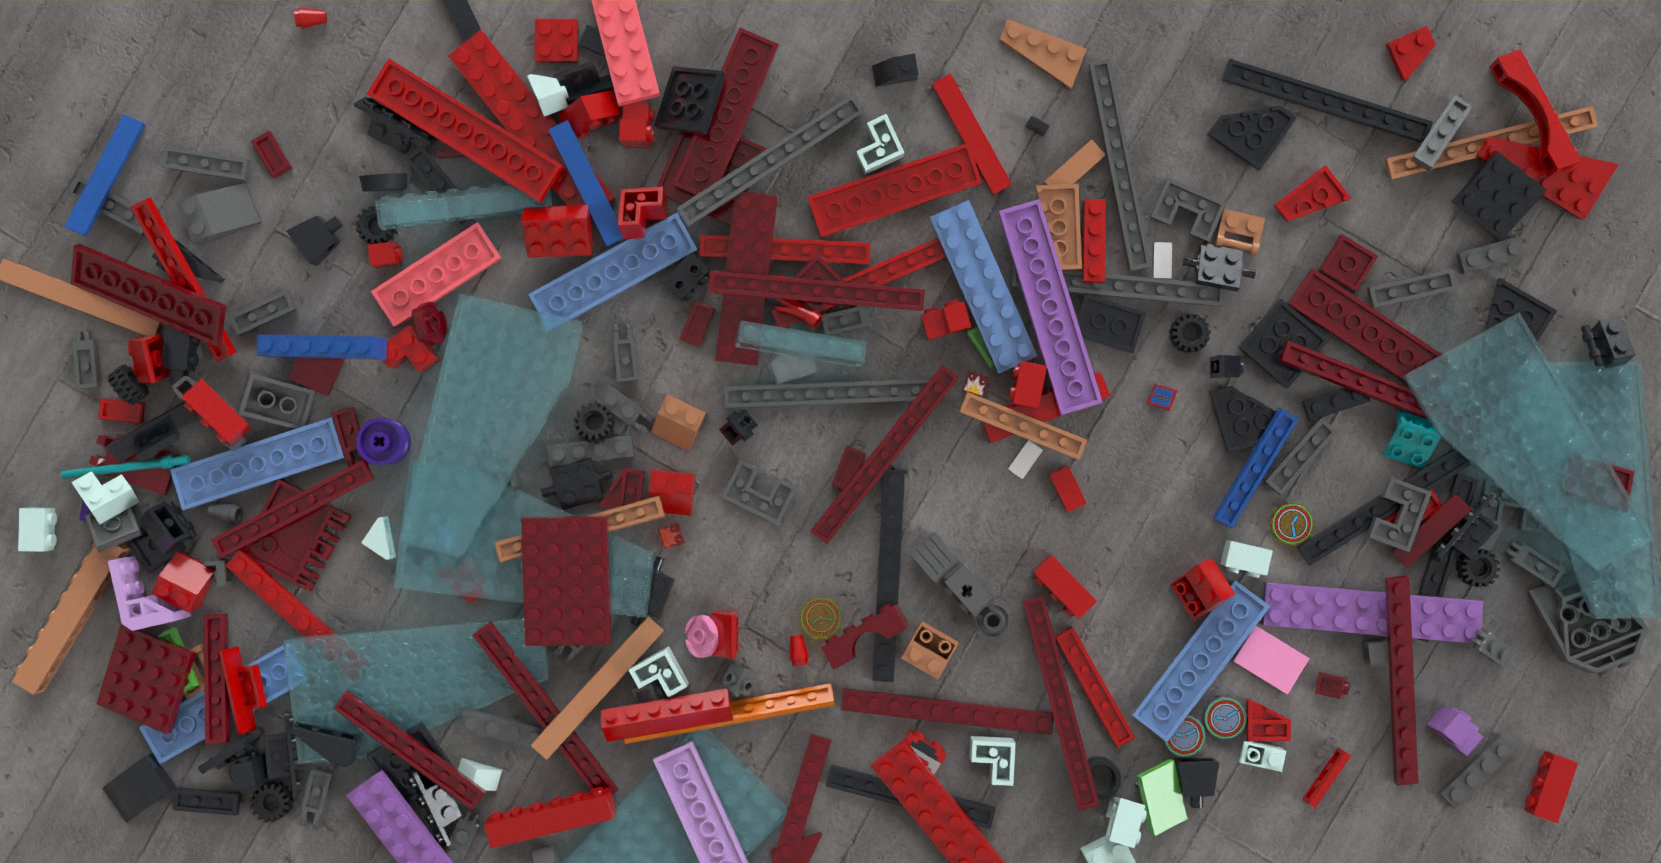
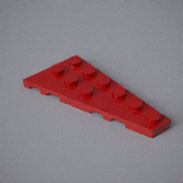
(1570, 190)

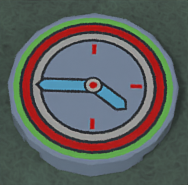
(1224, 717)
(1187, 738)

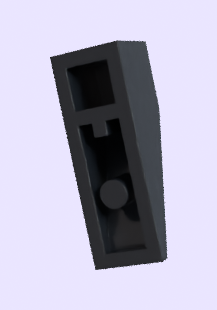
(197, 266)
(330, 743)

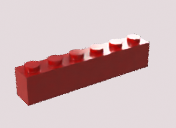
(1047, 410)
(666, 715)
(550, 817)

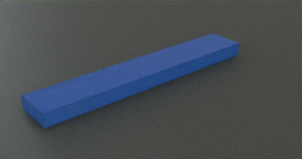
(104, 175)
(586, 182)
(1255, 467)

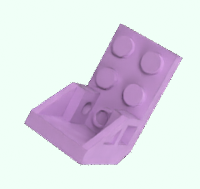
(134, 608)

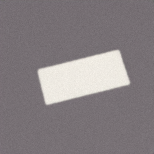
(1162, 260)
(1025, 459)

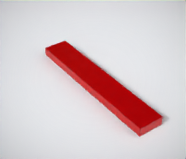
(971, 133)
(1094, 687)

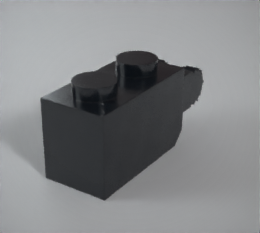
(179, 353)

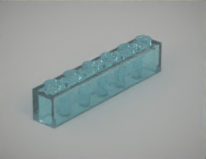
(800, 344)

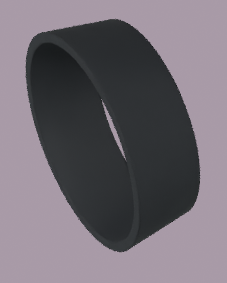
(383, 182)

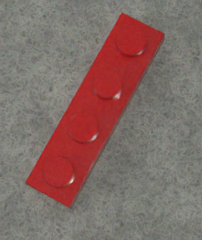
(1093, 241)

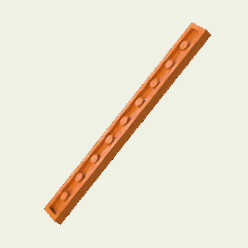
(764, 707)

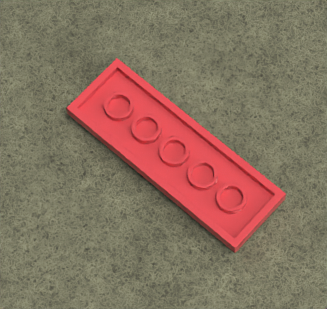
(626, 50)
(436, 274)

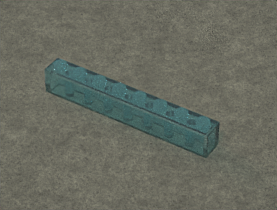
(454, 206)

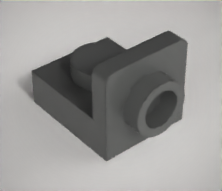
(222, 574)
(649, 692)

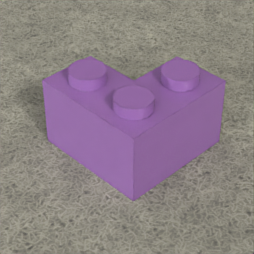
(1456, 729)

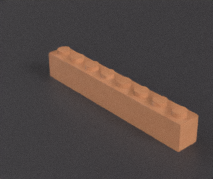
(67, 619)

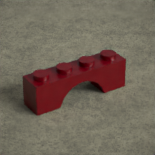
(843, 648)

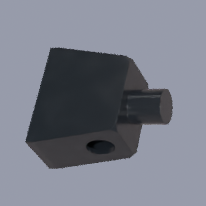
(316, 238)
(1197, 778)

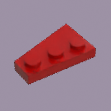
(1312, 195)

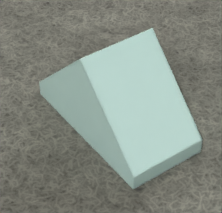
(380, 539)
(483, 775)

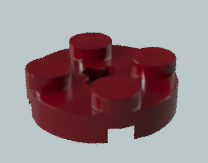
(429, 323)

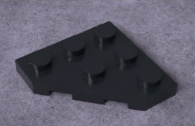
(1252, 133)
(1239, 418)

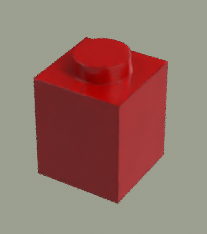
(385, 254)

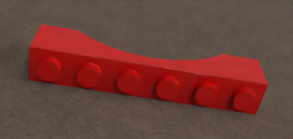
(1516, 75)

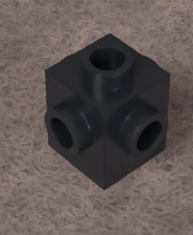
(741, 423)

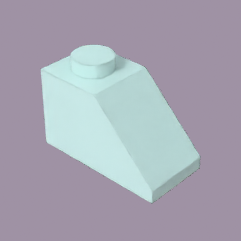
(548, 93)

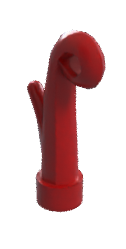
(793, 307)

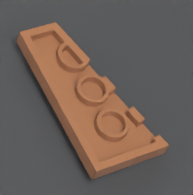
(1045, 51)
(1063, 219)

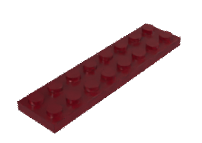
(745, 74)
(747, 254)
(148, 294)
(1360, 326)

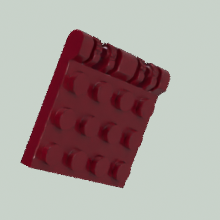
(292, 546)

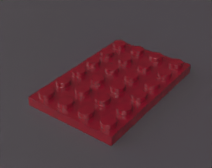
(566, 580)

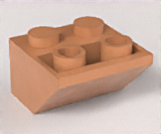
(929, 649)

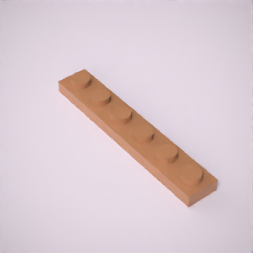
(1023, 426)

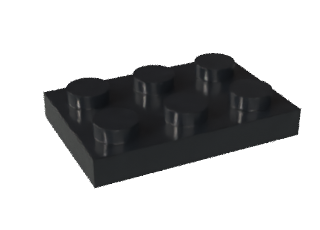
(1109, 323)

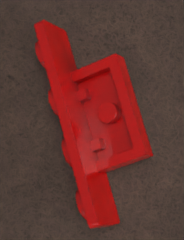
(243, 688)

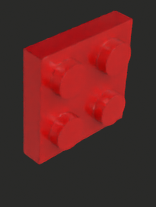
(556, 40)

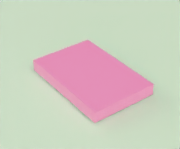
(1271, 659)

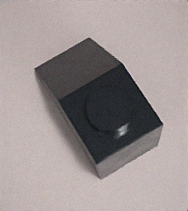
(895, 70)
(1226, 366)

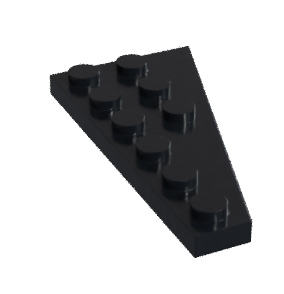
(1512, 300)

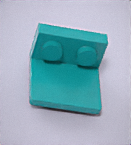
(1412, 440)

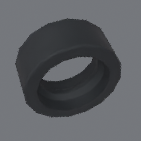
(1116, 776)

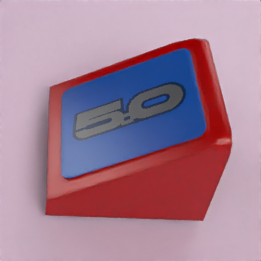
(1162, 397)

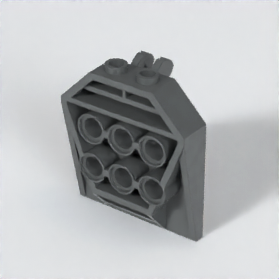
(1593, 653)

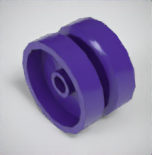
(371, 441)

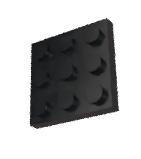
(690, 100)
(1498, 195)
(1268, 337)
(397, 768)

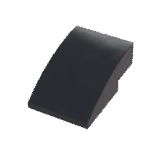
(139, 787)

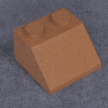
(678, 422)

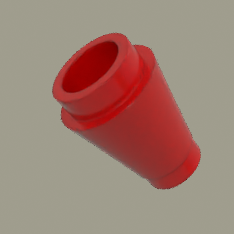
(309, 17)
(798, 651)

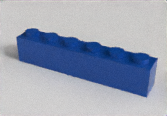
(322, 347)

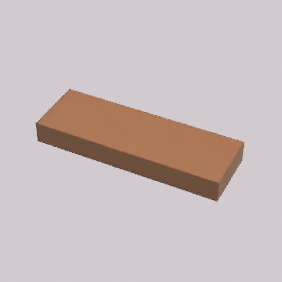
(1077, 165)

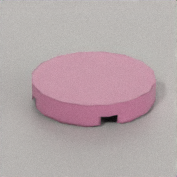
(701, 636)

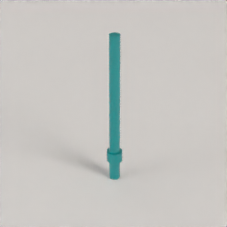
(165, 462)

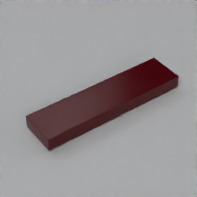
(1433, 529)

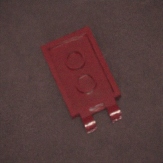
(153, 479)

